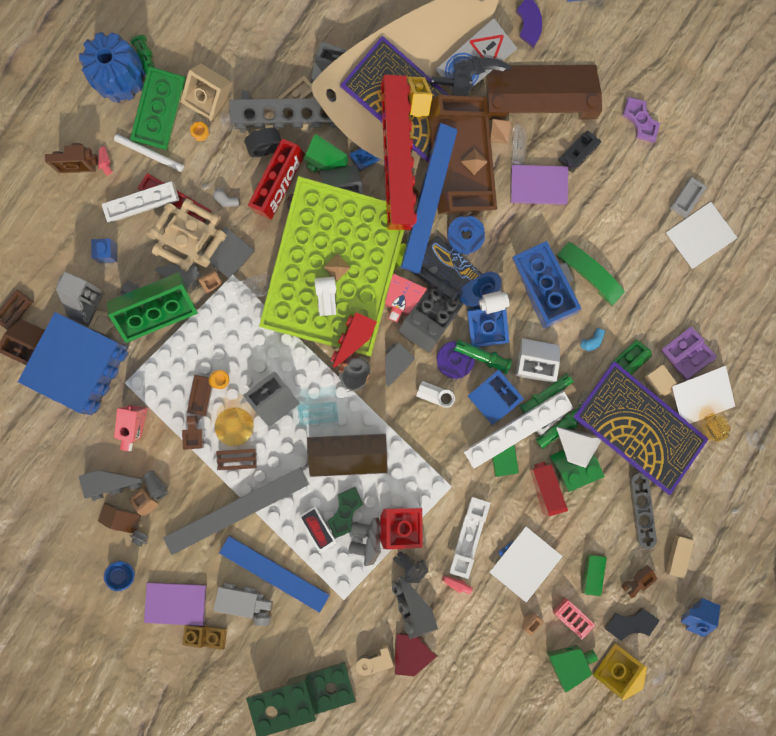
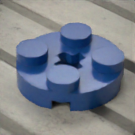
(465, 224)

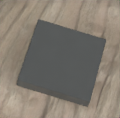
(230, 254)

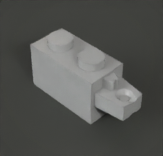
(240, 601)

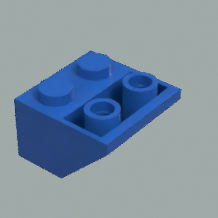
(495, 397)

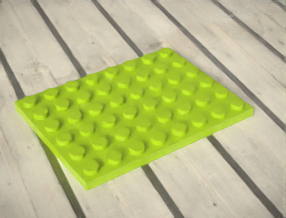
(319, 227)

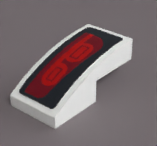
(317, 529)

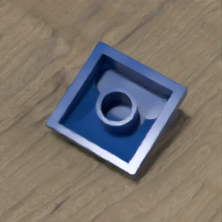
(487, 328)

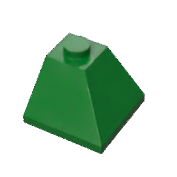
(324, 156)

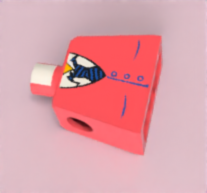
(402, 297)
(129, 425)

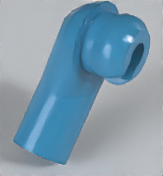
(594, 342)

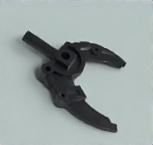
(463, 71)

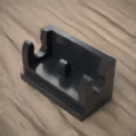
(579, 151)

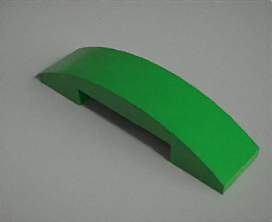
(592, 272)

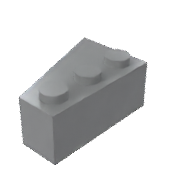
(78, 297)

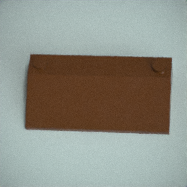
(544, 90)
(461, 189)

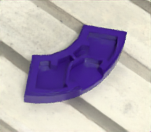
(531, 22)

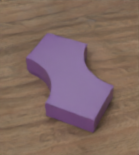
(645, 126)

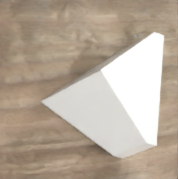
(578, 445)

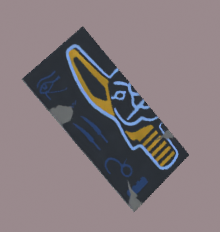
(449, 264)

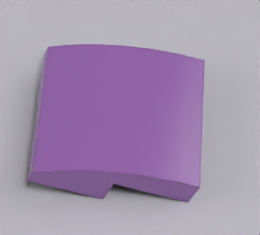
(688, 354)

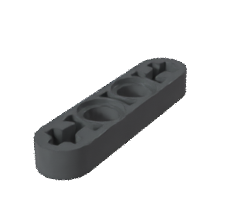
(647, 510)

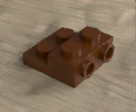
(73, 160)

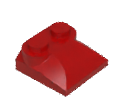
(401, 528)

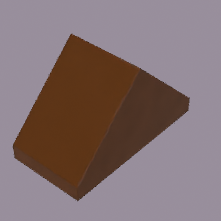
(119, 518)

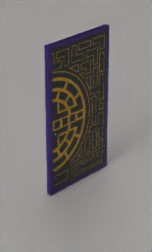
(365, 88)
(640, 428)

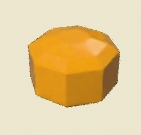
(199, 131)

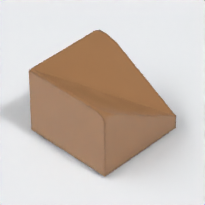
(500, 131)

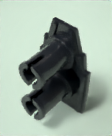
(413, 570)

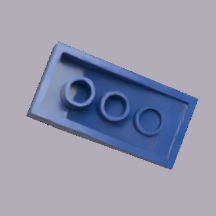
(546, 285)

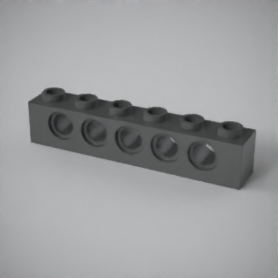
(258, 106)

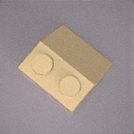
(205, 91)

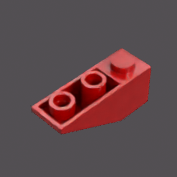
(357, 335)

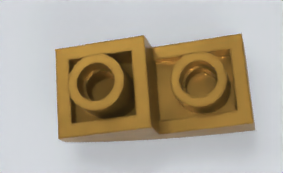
(204, 636)

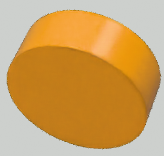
(219, 379)

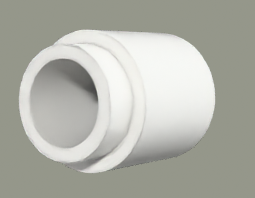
(494, 302)

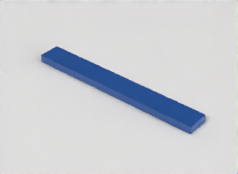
(429, 198)

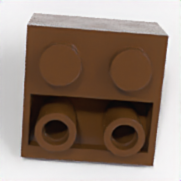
(21, 341)

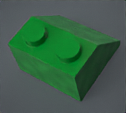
(573, 475)

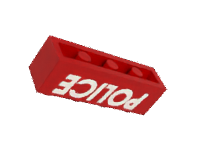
(276, 179)

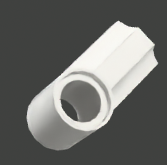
(326, 292)
(433, 394)

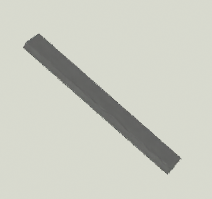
(236, 511)

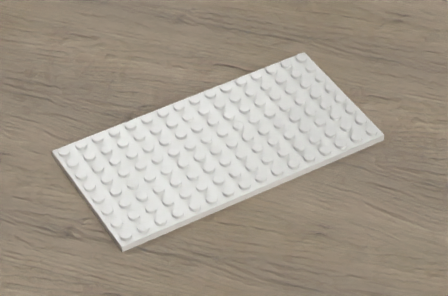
(229, 339)

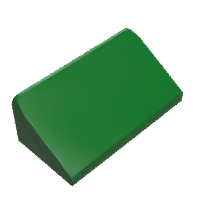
(633, 357)
(505, 462)
(594, 575)

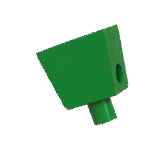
(571, 665)

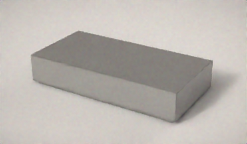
(688, 197)

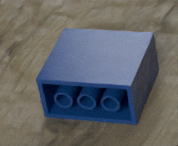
(73, 365)

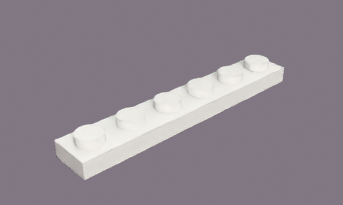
(518, 429)

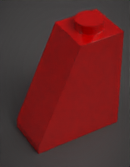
(548, 489)

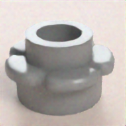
(262, 619)

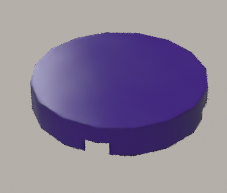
(453, 363)

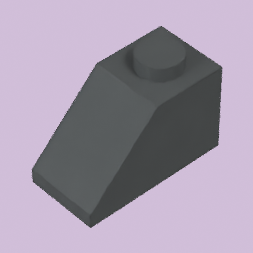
(189, 277)
(396, 361)

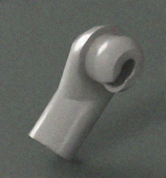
(224, 200)

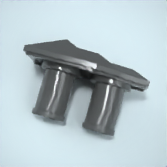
(371, 549)

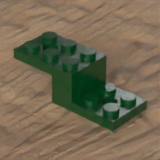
(300, 699)

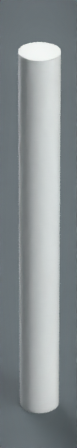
(150, 153)

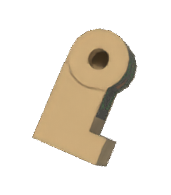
(375, 663)

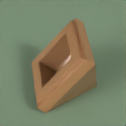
(474, 161)
(337, 267)
(210, 281)
(531, 623)

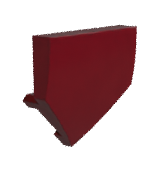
(411, 655)

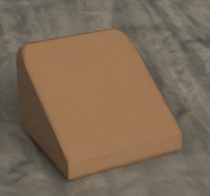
(143, 502)

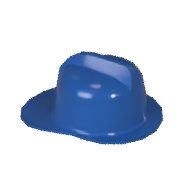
(484, 284)

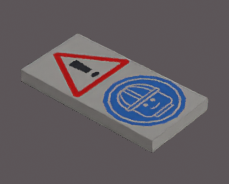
(486, 43)

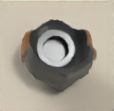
(354, 372)

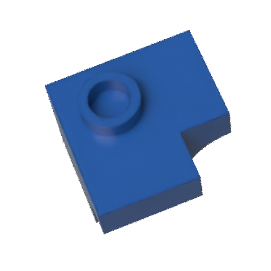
(702, 617)

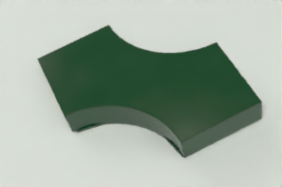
(342, 521)

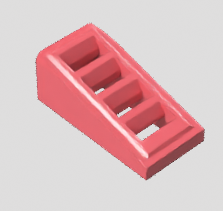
(562, 607)

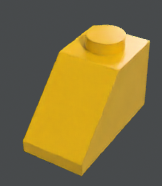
(419, 96)

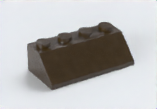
(347, 455)

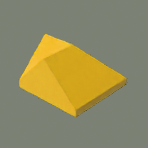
(621, 673)

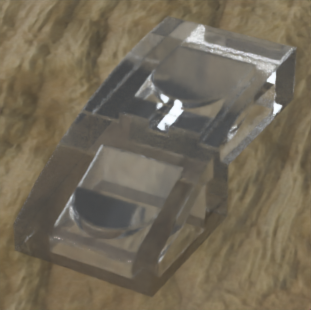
(252, 287)

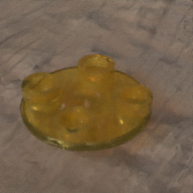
(234, 426)

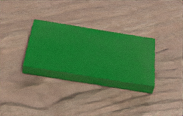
(158, 108)

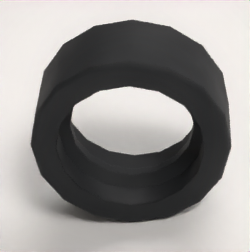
(262, 142)

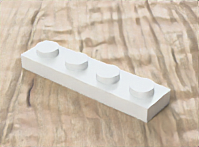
(140, 202)

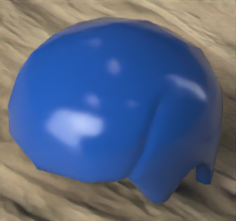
(119, 576)

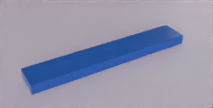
(274, 574)

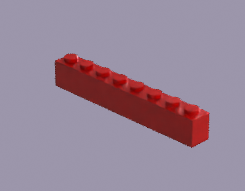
(397, 153)

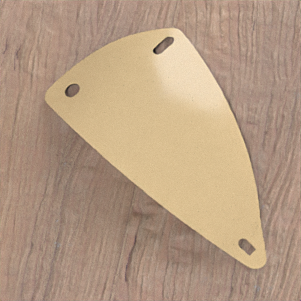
(424, 37)

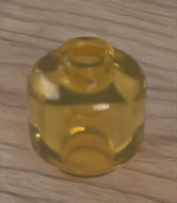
(716, 428)

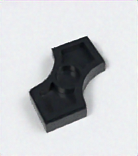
(640, 622)

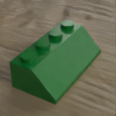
(151, 307)

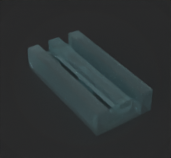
(318, 421)

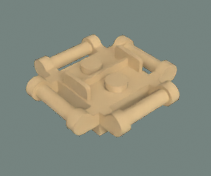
(186, 235)

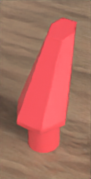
(104, 162)
(458, 585)

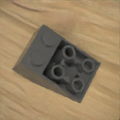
(429, 319)

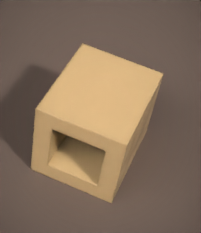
(660, 380)

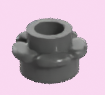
(139, 538)

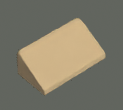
(679, 556)

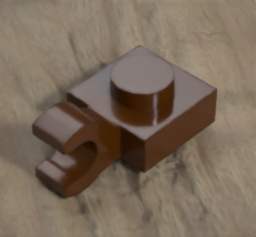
(192, 437)
(642, 580)

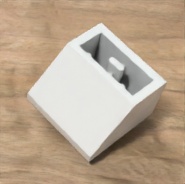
(538, 361)

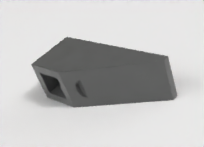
(103, 482)
(415, 612)

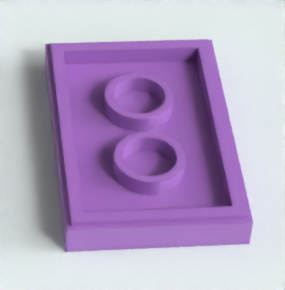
(539, 184)
(175, 603)

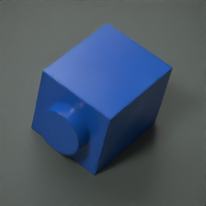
(104, 250)

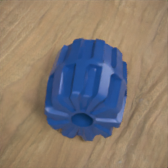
(112, 67)

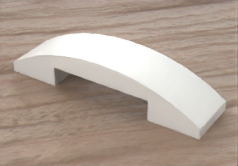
(469, 537)

